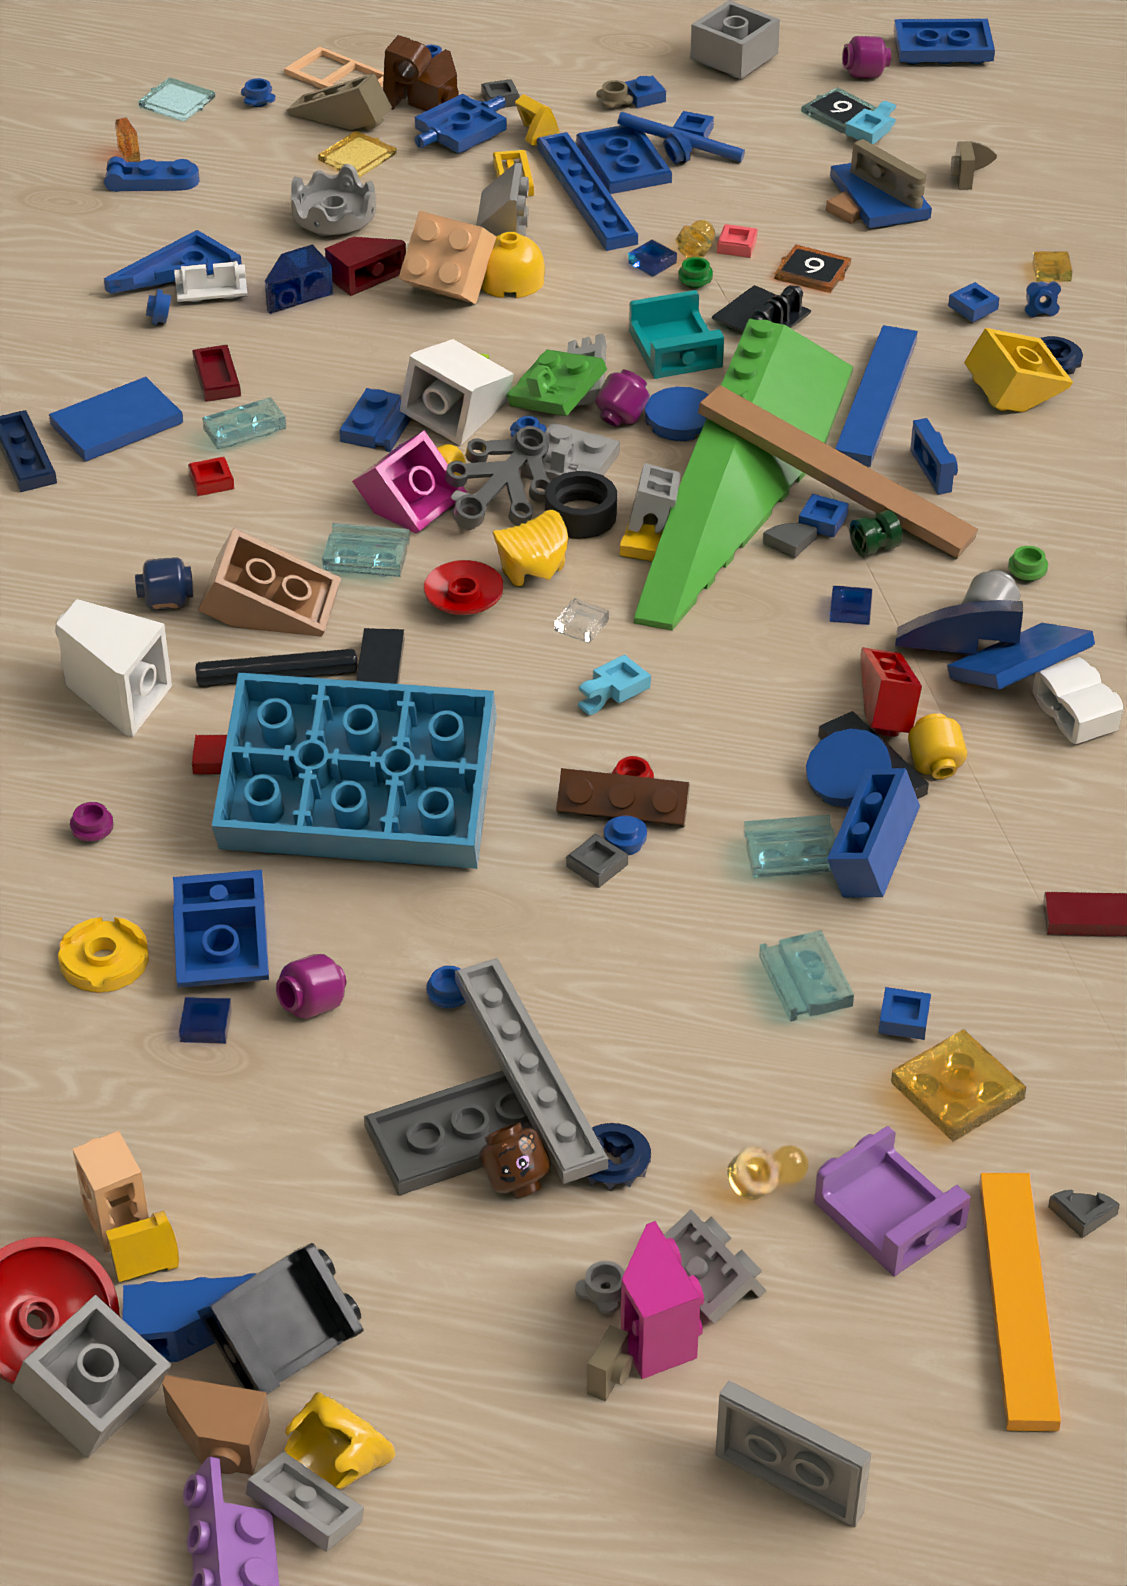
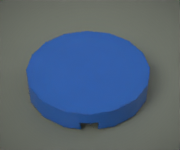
(675, 413)
(840, 762)

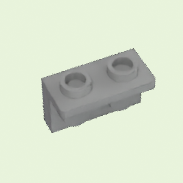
(719, 1272)

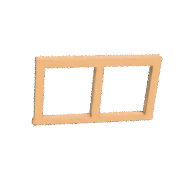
(349, 66)

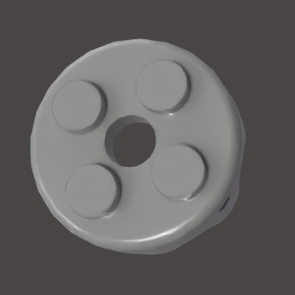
(333, 202)

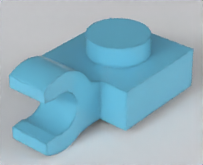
(871, 125)
(615, 680)

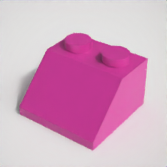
(408, 484)

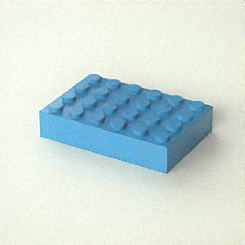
(356, 770)

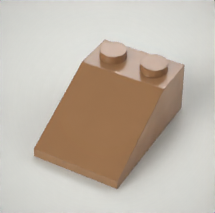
(268, 589)

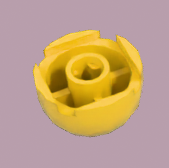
(514, 266)

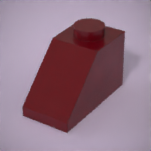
(365, 262)

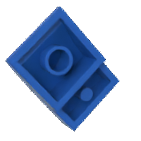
(220, 928)

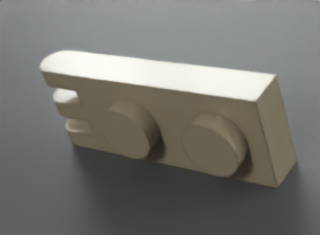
(888, 173)

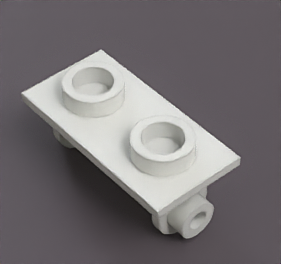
(226, 283)

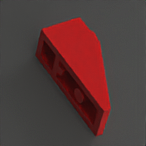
(889, 691)

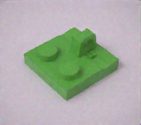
(556, 382)

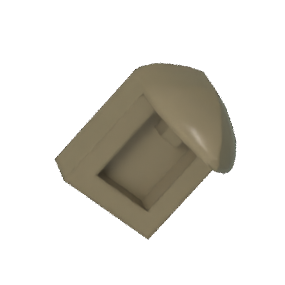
(968, 158)

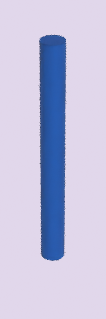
(698, 142)

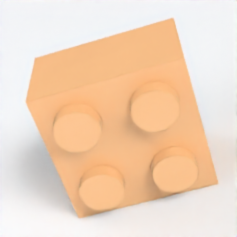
(447, 257)

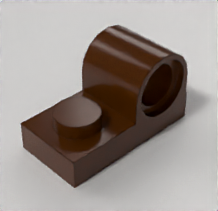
(403, 65)

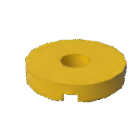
(103, 973)

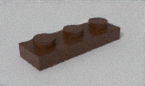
(623, 795)

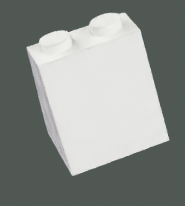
(453, 389)
(114, 662)

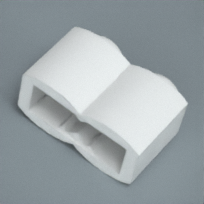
(1078, 700)

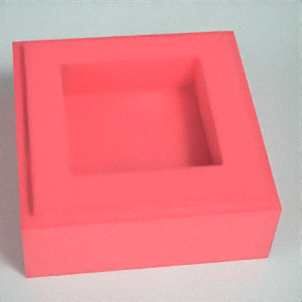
(737, 240)

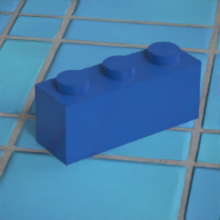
(873, 833)

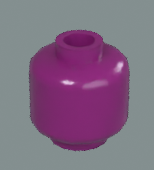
(866, 56)
(622, 398)
(311, 986)

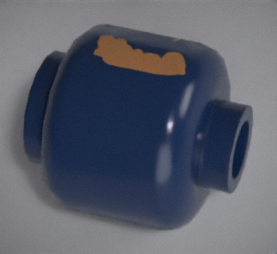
(165, 583)

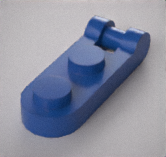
(150, 175)

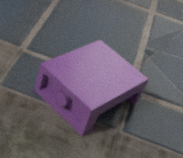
(888, 1202)

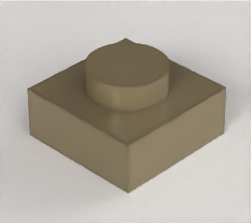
(609, 1363)

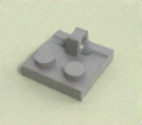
(576, 451)

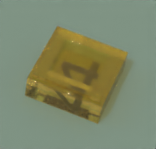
(1052, 266)

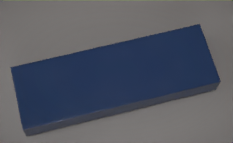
(25, 452)

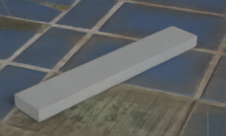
(531, 1071)

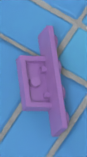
(226, 1539)

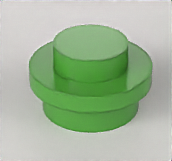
(1028, 563)

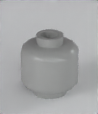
(992, 586)

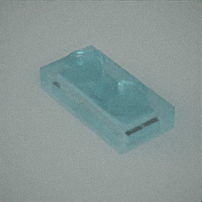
(244, 423)

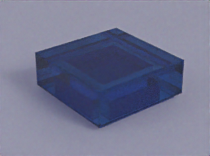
(652, 257)
(851, 605)
(205, 1020)

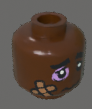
(514, 1160)

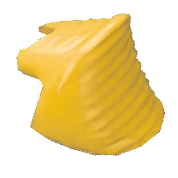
(533, 547)
(336, 1442)

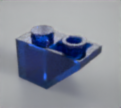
(297, 279)

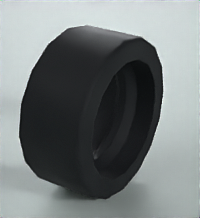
(583, 486)

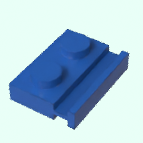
(375, 420)

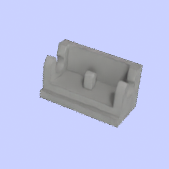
(654, 495)

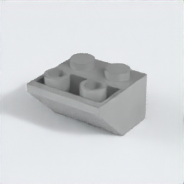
(504, 203)

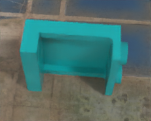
(674, 335)

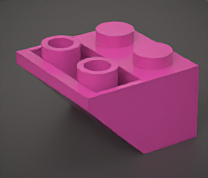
(660, 1305)

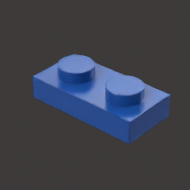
(933, 456)

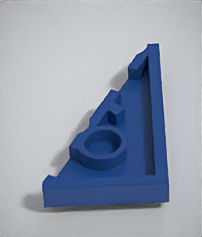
(160, 265)

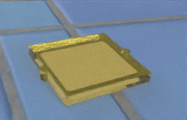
(358, 150)

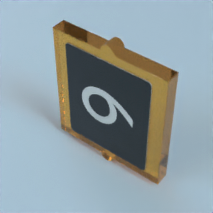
(812, 268)

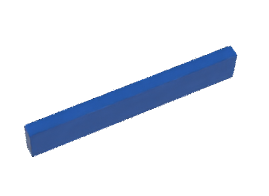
(587, 191)
(877, 394)

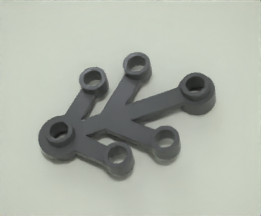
(526, 446)

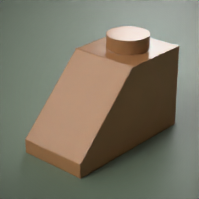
(219, 1421)

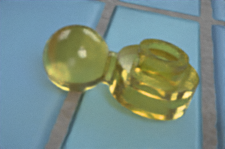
(696, 239)
(786, 1165)

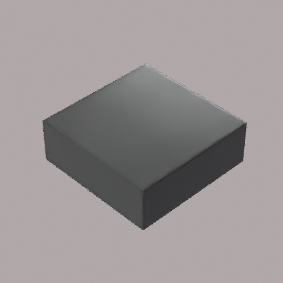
(504, 88)
(597, 860)

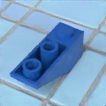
(168, 1313)

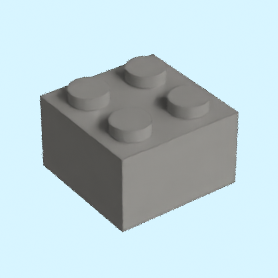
(734, 39)
(91, 1376)

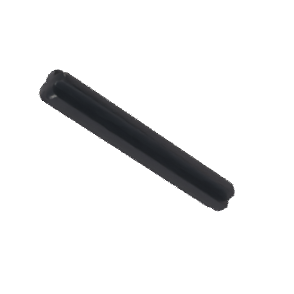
(295, 665)

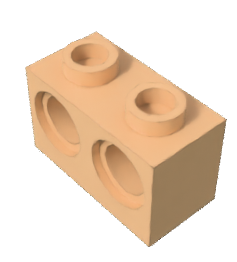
(109, 1184)

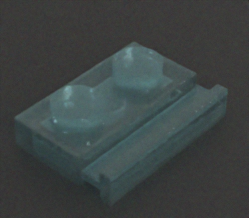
(366, 550)
(789, 845)
(806, 975)

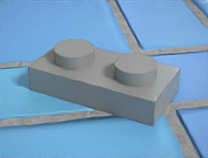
(305, 1501)

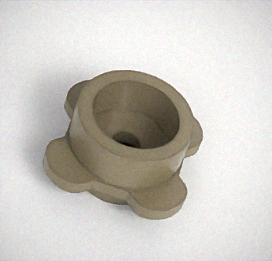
(614, 94)

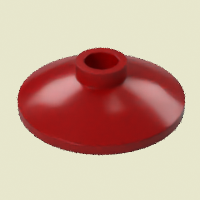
(463, 587)

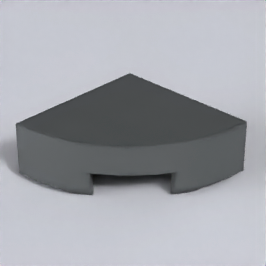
(790, 537)
(1083, 1211)

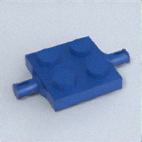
(461, 123)

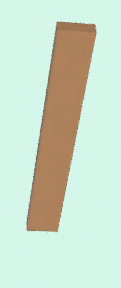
(837, 470)

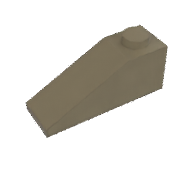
(345, 105)

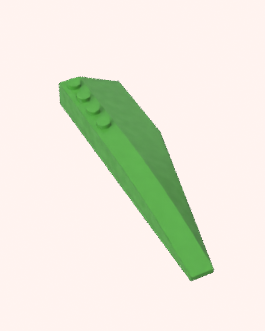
(733, 482)

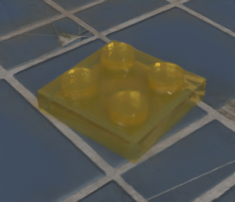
(958, 1085)

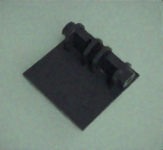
(761, 304)

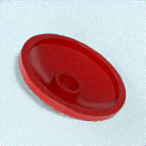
(47, 1281)

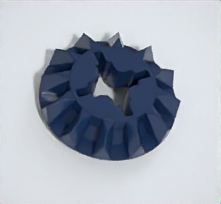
(1065, 351)
(623, 1142)

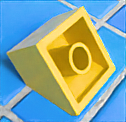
(1015, 370)

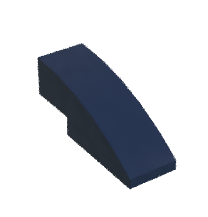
(962, 625)

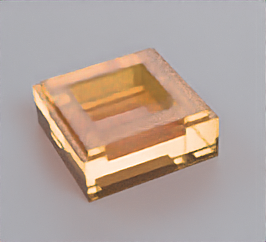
(127, 140)

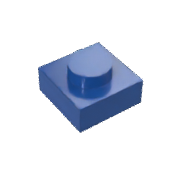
(646, 91)
(695, 123)
(973, 301)
(824, 514)
(904, 1013)

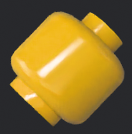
(936, 745)

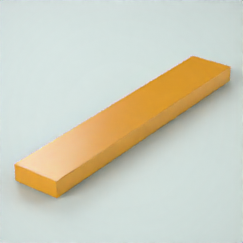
(1019, 1303)

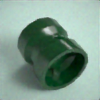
(875, 533)

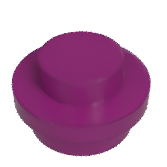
(91, 822)

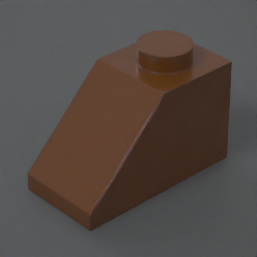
(435, 84)

